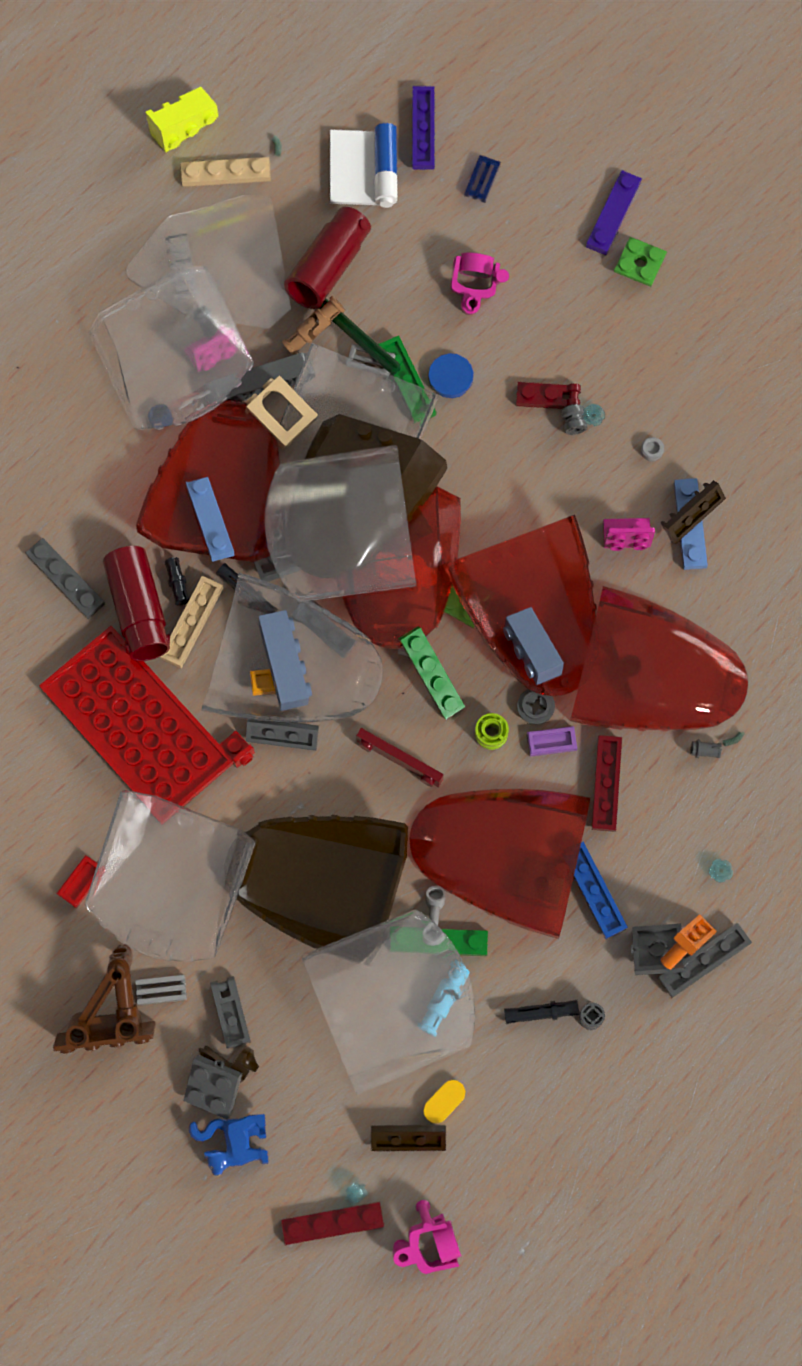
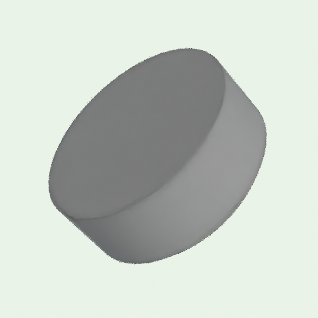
(652, 449)

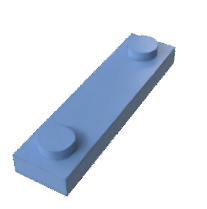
(210, 519)
(693, 543)

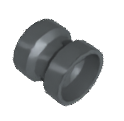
(574, 419)
(591, 1020)

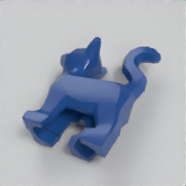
(237, 1141)

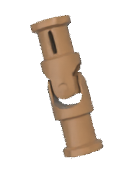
(310, 328)

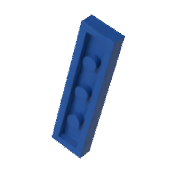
(597, 895)

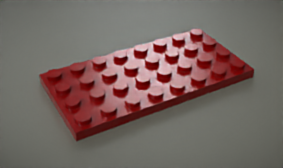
(136, 721)

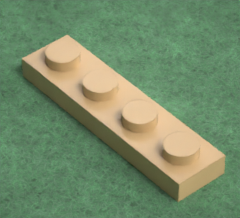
(225, 171)
(192, 621)

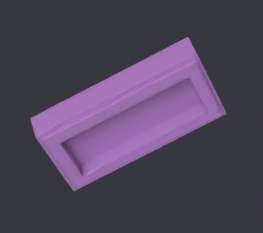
(552, 741)

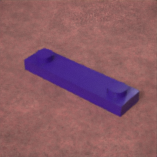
(423, 127)
(613, 212)

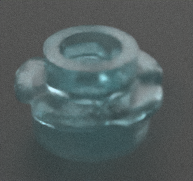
(594, 409)
(718, 876)
(356, 1193)

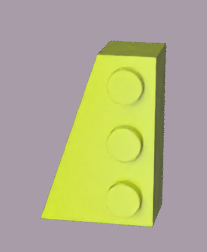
(181, 119)

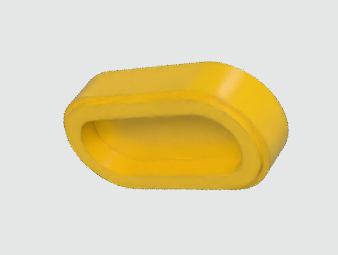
(444, 1101)

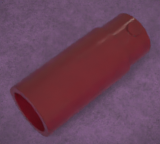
(327, 258)
(136, 603)

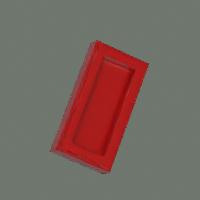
(78, 883)

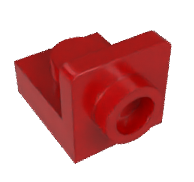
(238, 749)

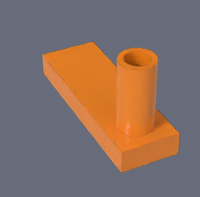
(688, 941)

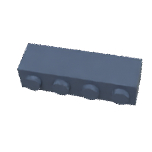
(283, 660)

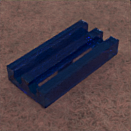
(476, 194)

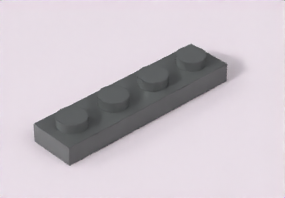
(65, 578)
(706, 960)

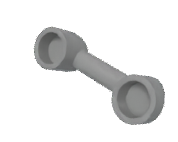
(435, 901)

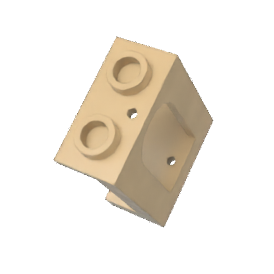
(256, 408)

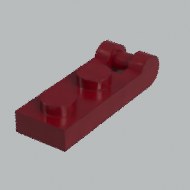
(547, 395)

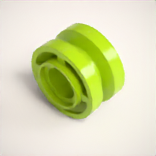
(491, 742)

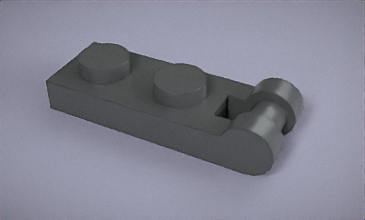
(230, 1013)

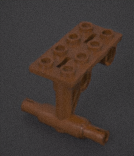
(108, 1028)

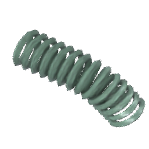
(277, 146)
(733, 739)

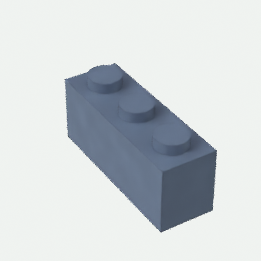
(533, 646)

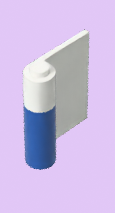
(364, 166)

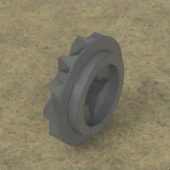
(529, 697)

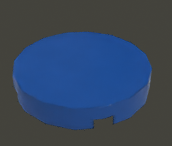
(451, 375)

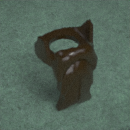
(243, 1063)

